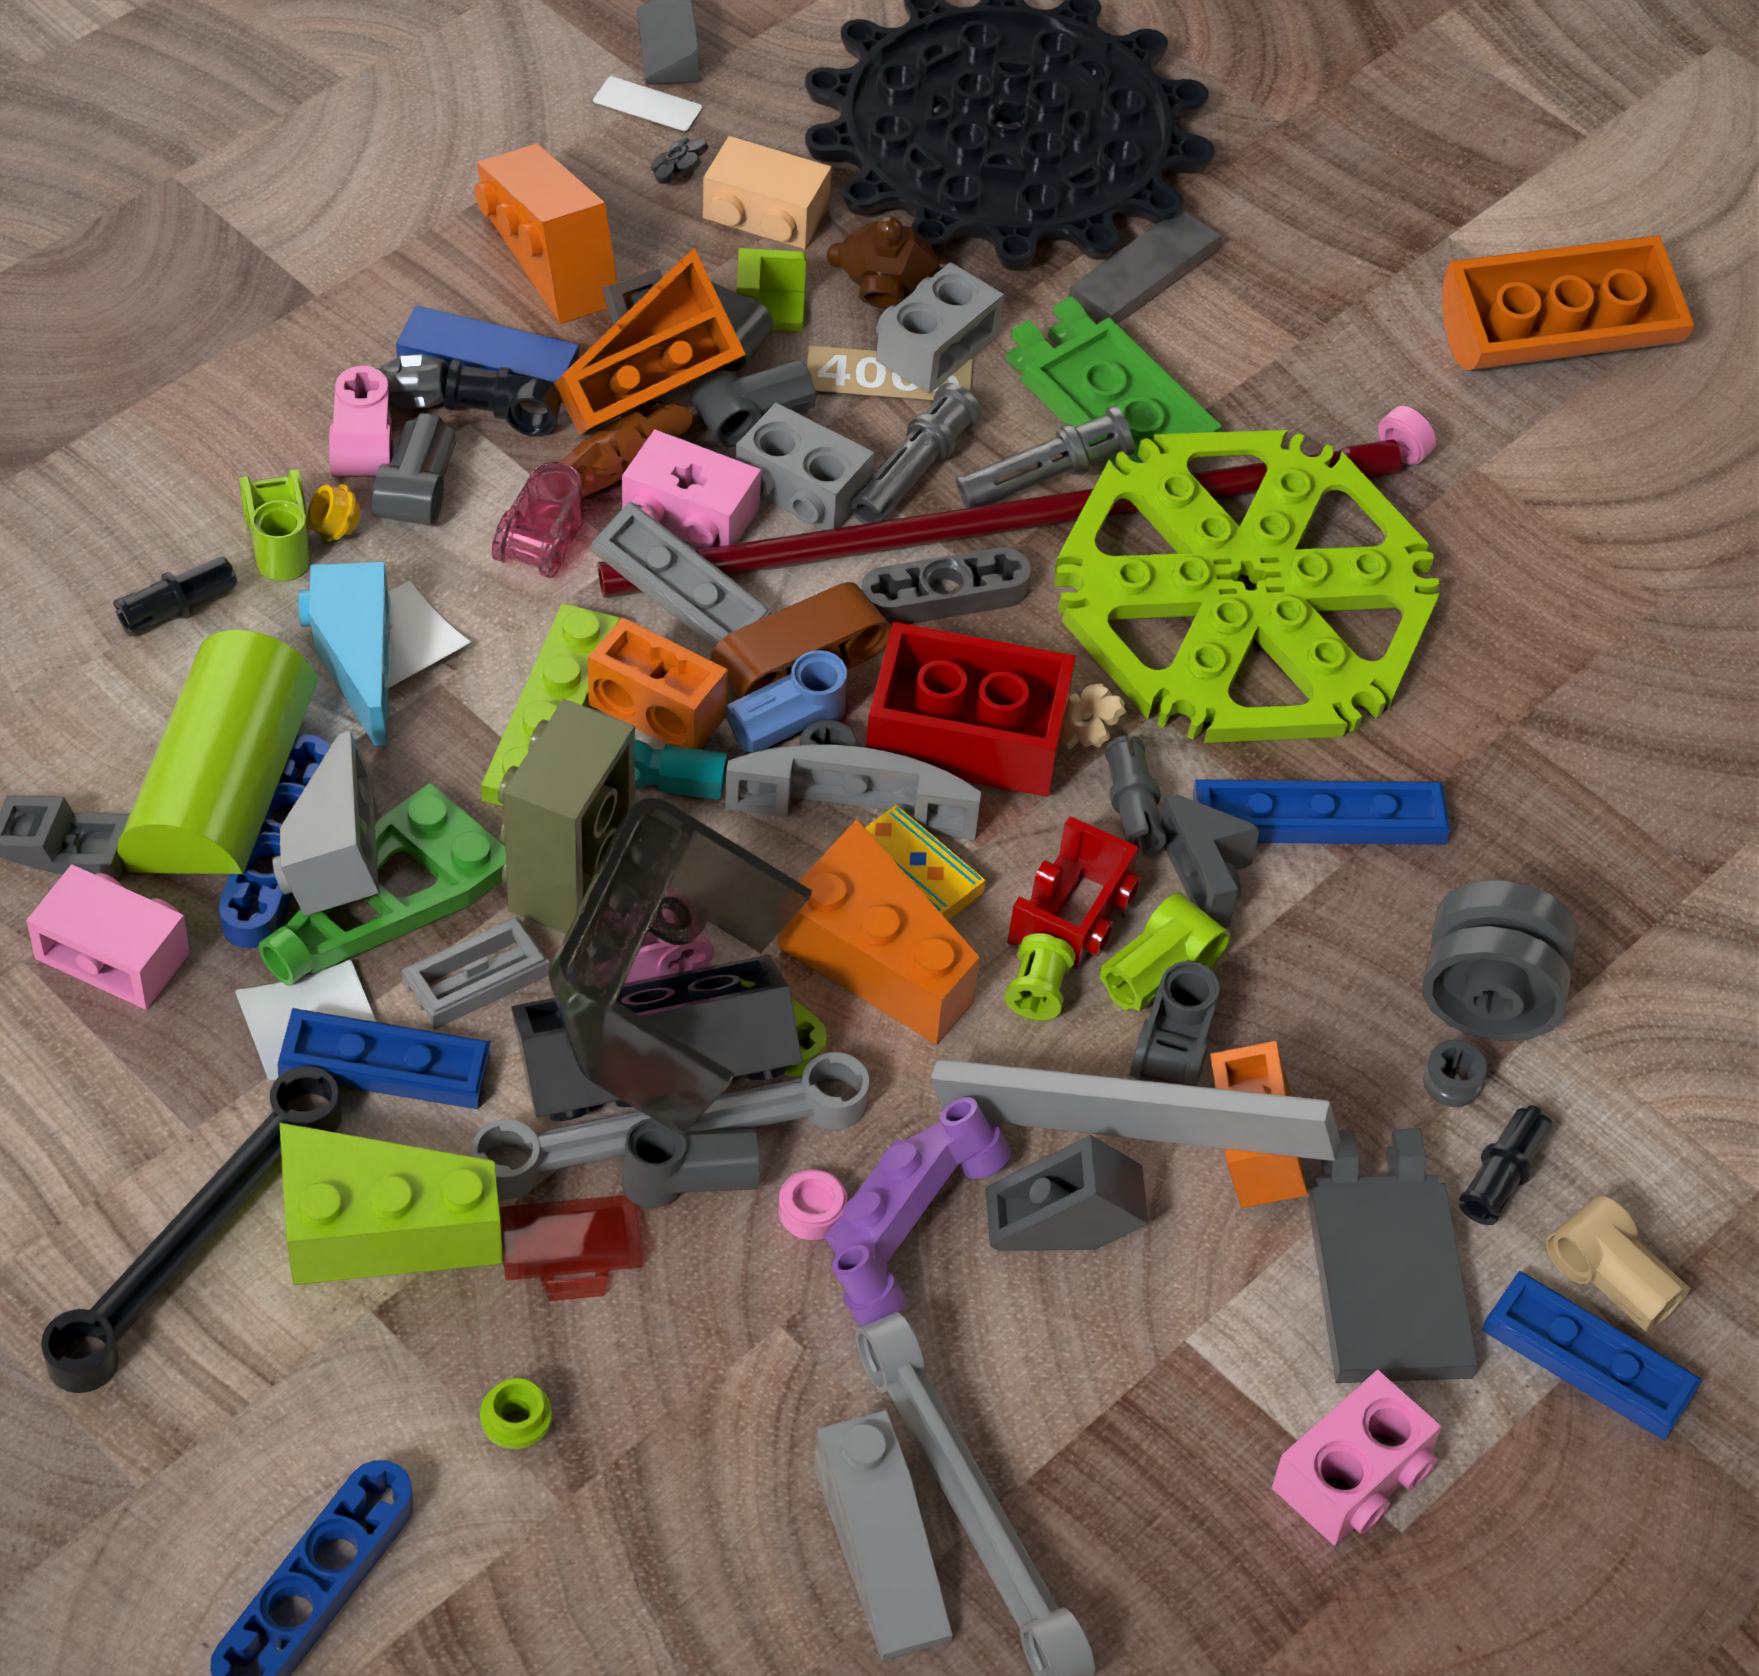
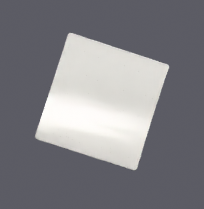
(417, 634)
(269, 1006)

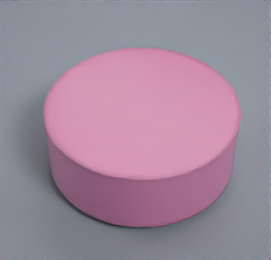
(1411, 433)
(811, 1203)

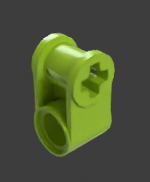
(277, 524)

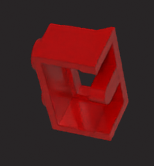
(1088, 854)

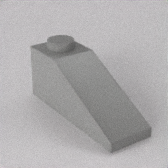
(331, 834)
(881, 1533)

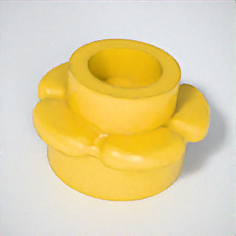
(333, 512)

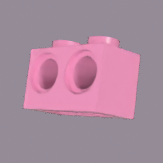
(1345, 1450)

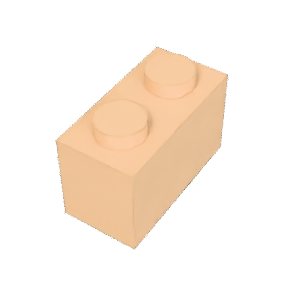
(766, 192)

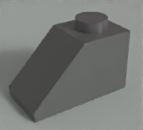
(1068, 1200)

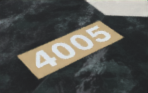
(859, 373)

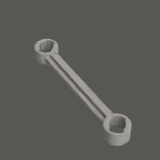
(732, 1110)
(1048, 1634)

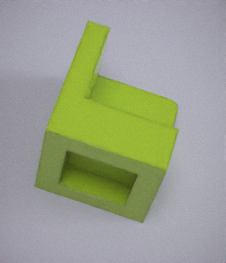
(777, 282)

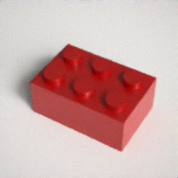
(972, 706)

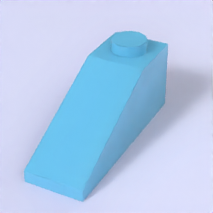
(352, 635)

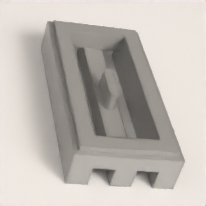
(482, 978)

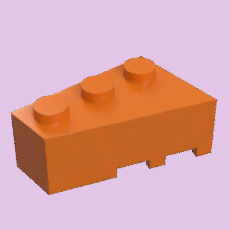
(551, 228)
(653, 349)
(882, 937)

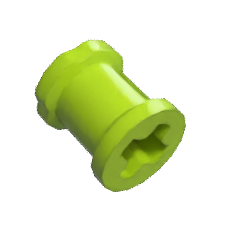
(1040, 977)

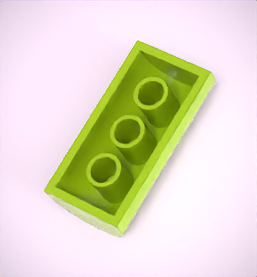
(219, 757)

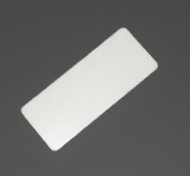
(647, 103)

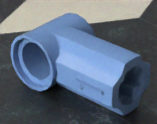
(789, 705)

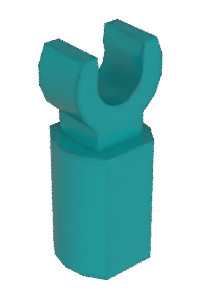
(681, 770)

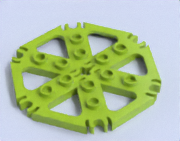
(1227, 616)

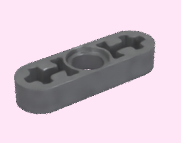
(962, 568)

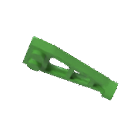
(442, 841)

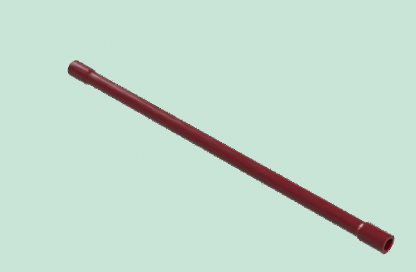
(1371, 459)

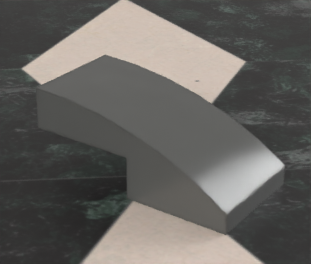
(51, 837)

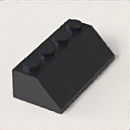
(704, 1007)

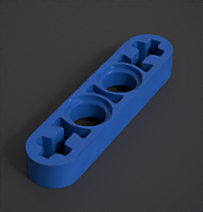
(238, 891)
(320, 1586)

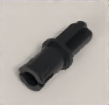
(174, 595)
(1505, 1165)

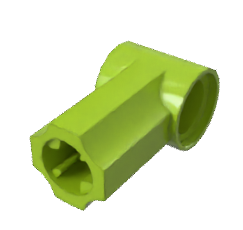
(1172, 935)

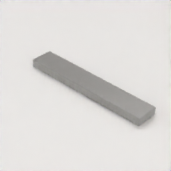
(1143, 1109)

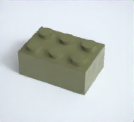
(564, 810)

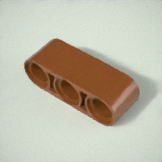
(830, 621)

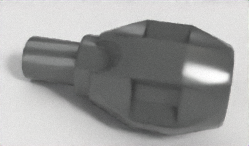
(416, 381)

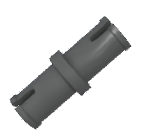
(1135, 794)

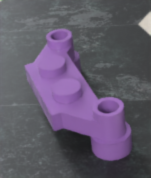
(898, 1195)

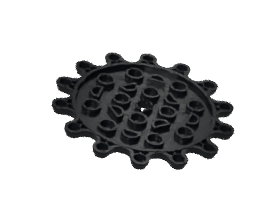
(1087, 107)

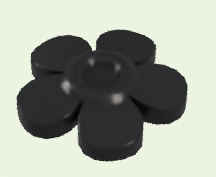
(681, 157)

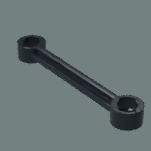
(185, 1235)

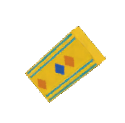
(927, 862)

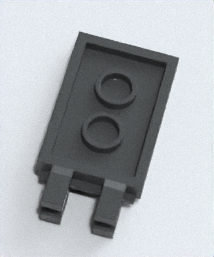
(1390, 1268)

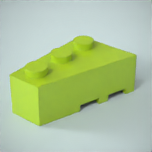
(383, 1207)

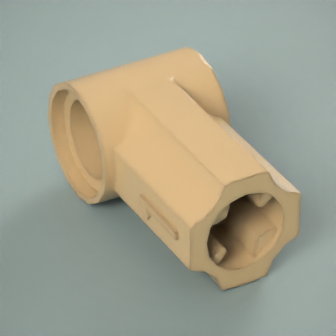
(1604, 1248)

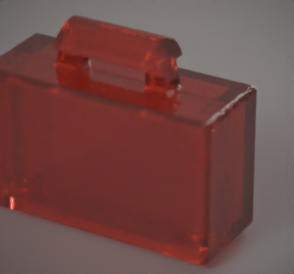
(569, 1240)

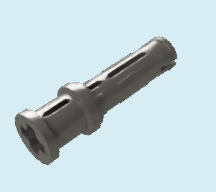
(928, 440)
(1070, 441)

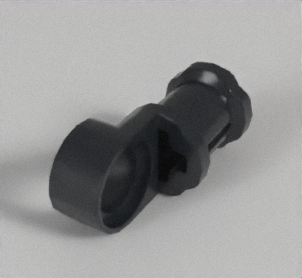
(501, 394)

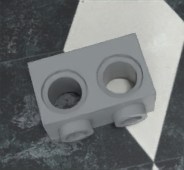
(938, 327)
(806, 466)

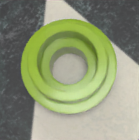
(513, 1396)

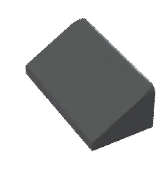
(668, 41)

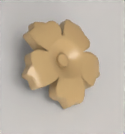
(1088, 716)

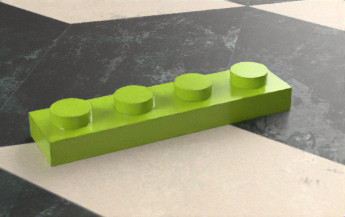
(557, 674)

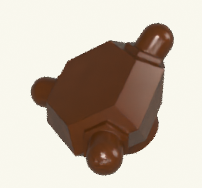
(885, 261)

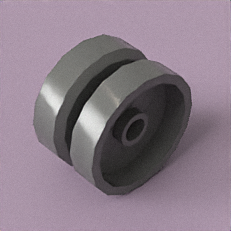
(1500, 960)

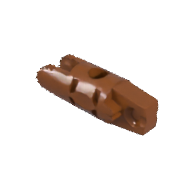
(608, 452)

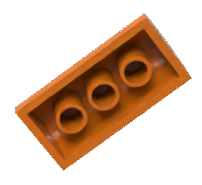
(1563, 303)

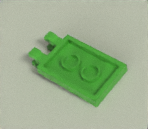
(1102, 369)

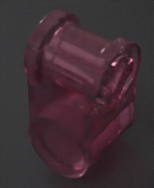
(542, 519)

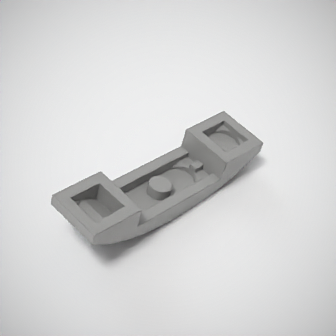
(853, 776)

